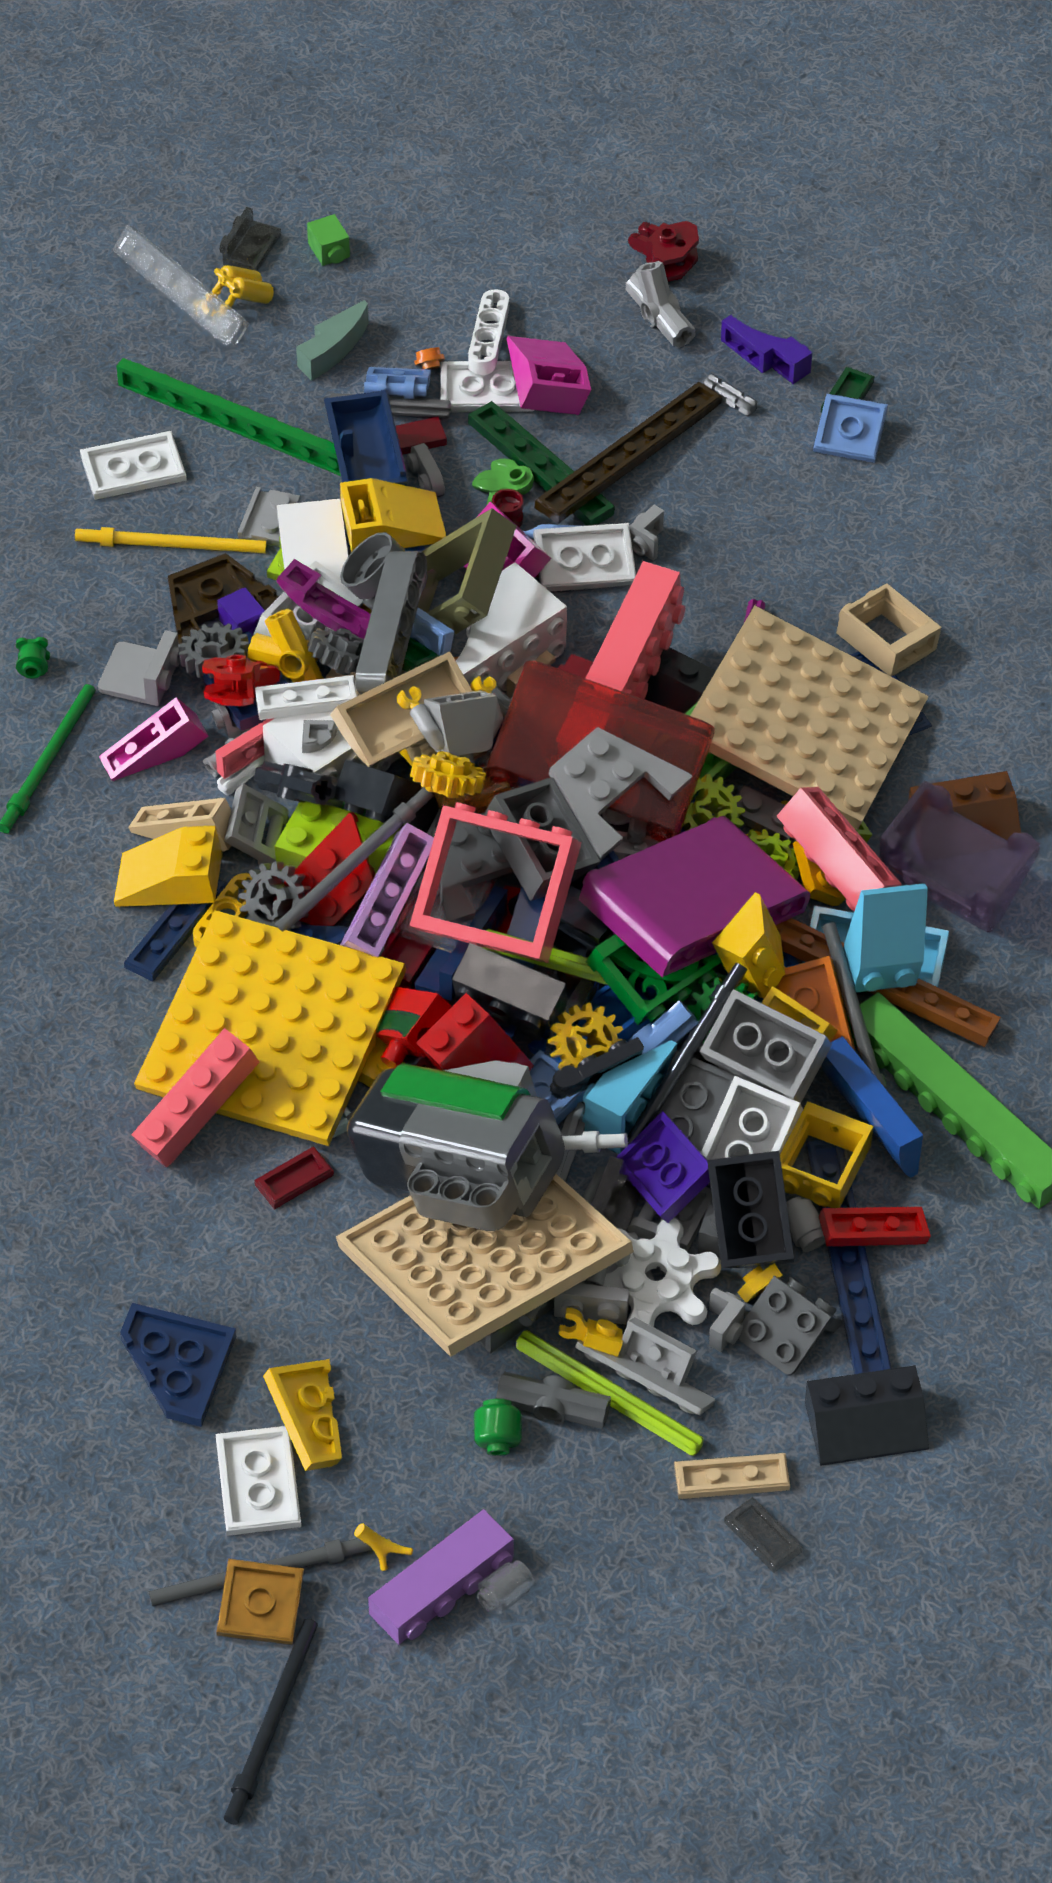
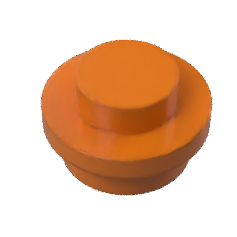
(429, 358)

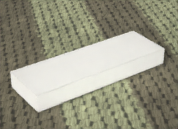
(304, 697)

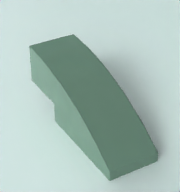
(332, 340)

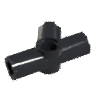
(297, 783)

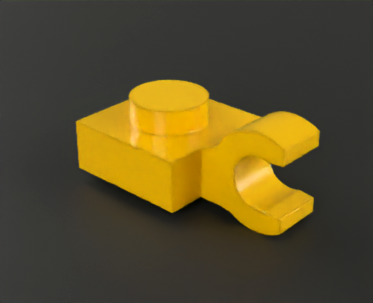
(598, 1335)

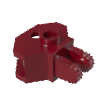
(668, 245)

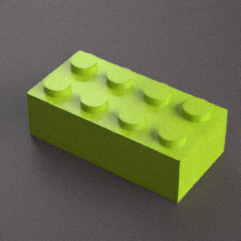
(312, 823)

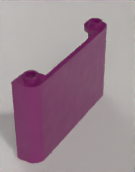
(686, 891)

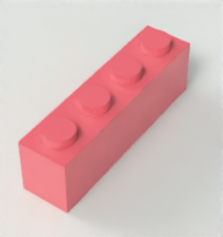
(834, 845)
(195, 1098)

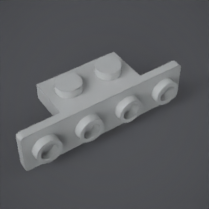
(656, 1363)

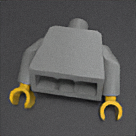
(457, 722)

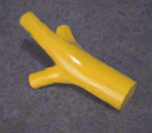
(380, 1544)

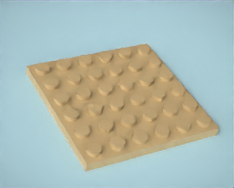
(807, 714)
(473, 1280)

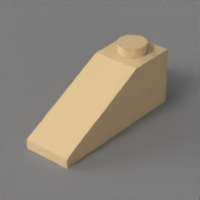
(165, 818)

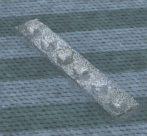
(180, 287)

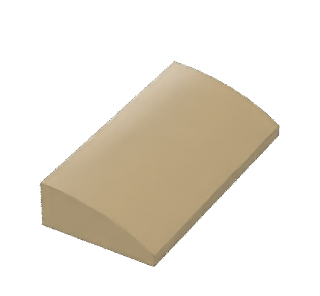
(379, 726)

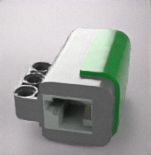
(457, 1144)

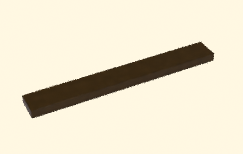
(627, 452)

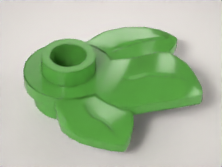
(504, 475)

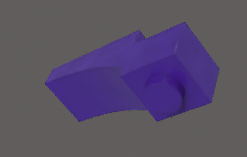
(767, 351)

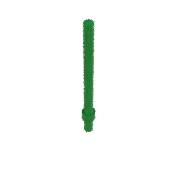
(20, 801)

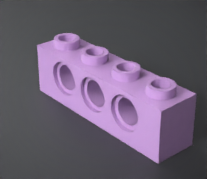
(388, 891)

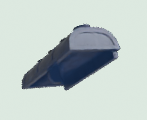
(365, 437)

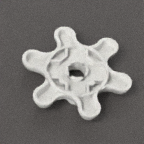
(681, 1272)

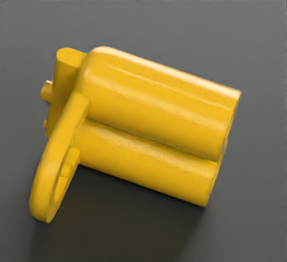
(243, 285)

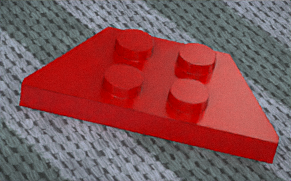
(323, 860)

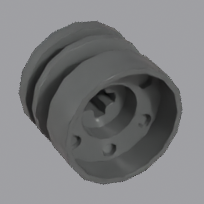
(365, 564)

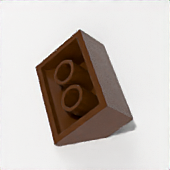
(985, 801)

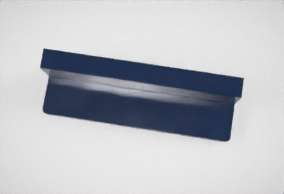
(442, 966)

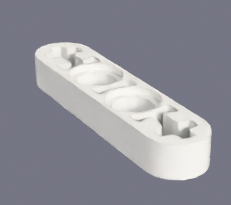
(487, 331)

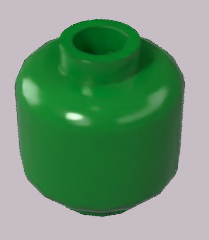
(497, 1426)

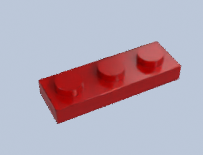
(874, 1226)

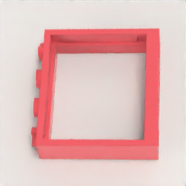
(555, 898)

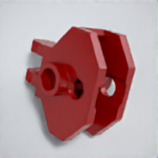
(236, 679)

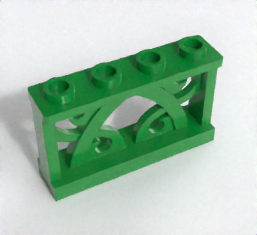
(684, 980)

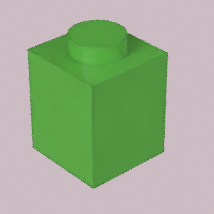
(328, 240)

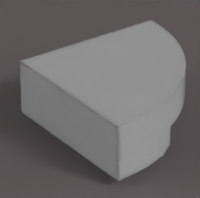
(317, 734)

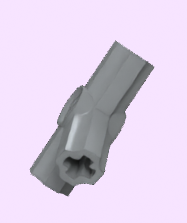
(658, 304)

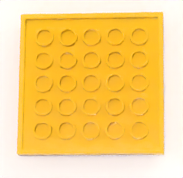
(299, 1008)

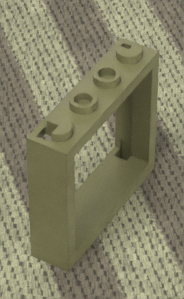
(485, 547)

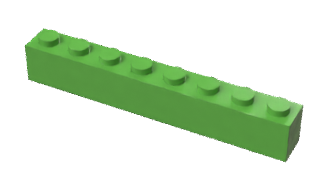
(958, 1101)

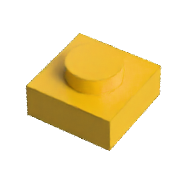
(757, 1281)

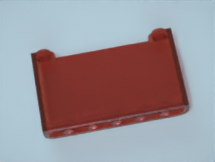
(559, 709)

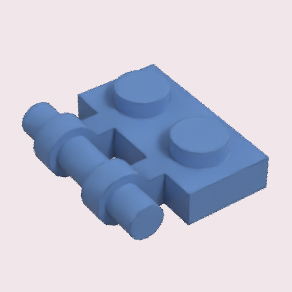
(398, 381)

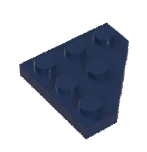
(178, 1359)

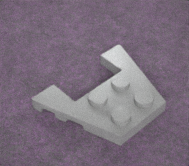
(600, 773)

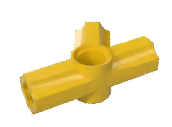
(284, 648)

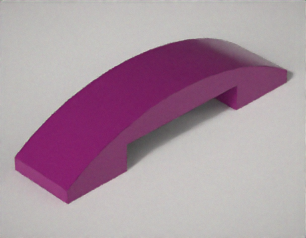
(321, 603)

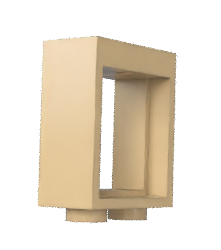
(920, 630)

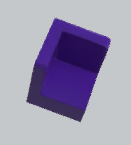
(240, 610)

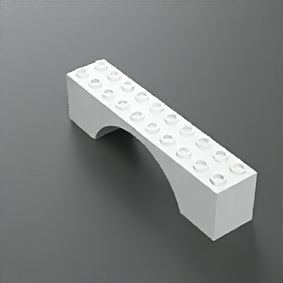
(517, 629)

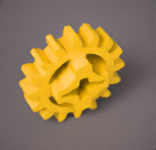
(447, 774)
(595, 1029)

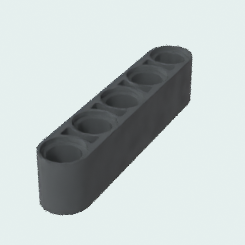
(391, 619)

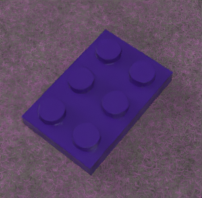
(665, 1167)

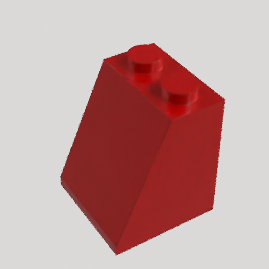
(469, 1037)

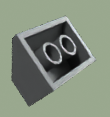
(533, 859)

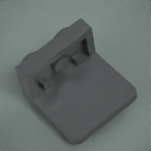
(787, 1324)

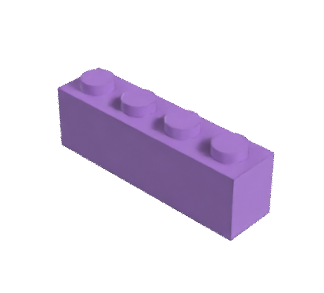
(441, 1577)

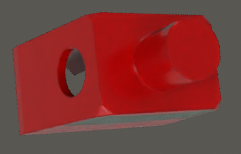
(406, 1021)

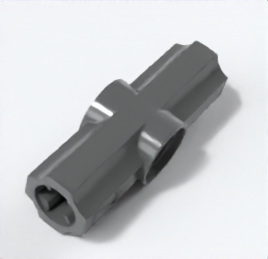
(554, 1399)

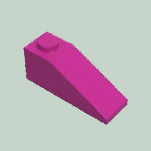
(157, 740)

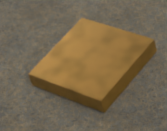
(260, 1601)

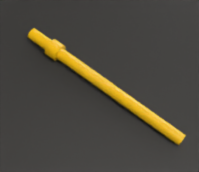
(108, 537)

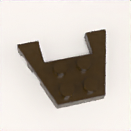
(198, 588)

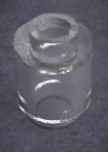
(505, 1587)

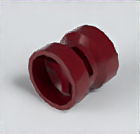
(511, 504)

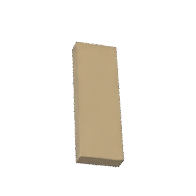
(731, 1476)

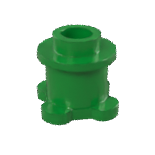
(32, 657)

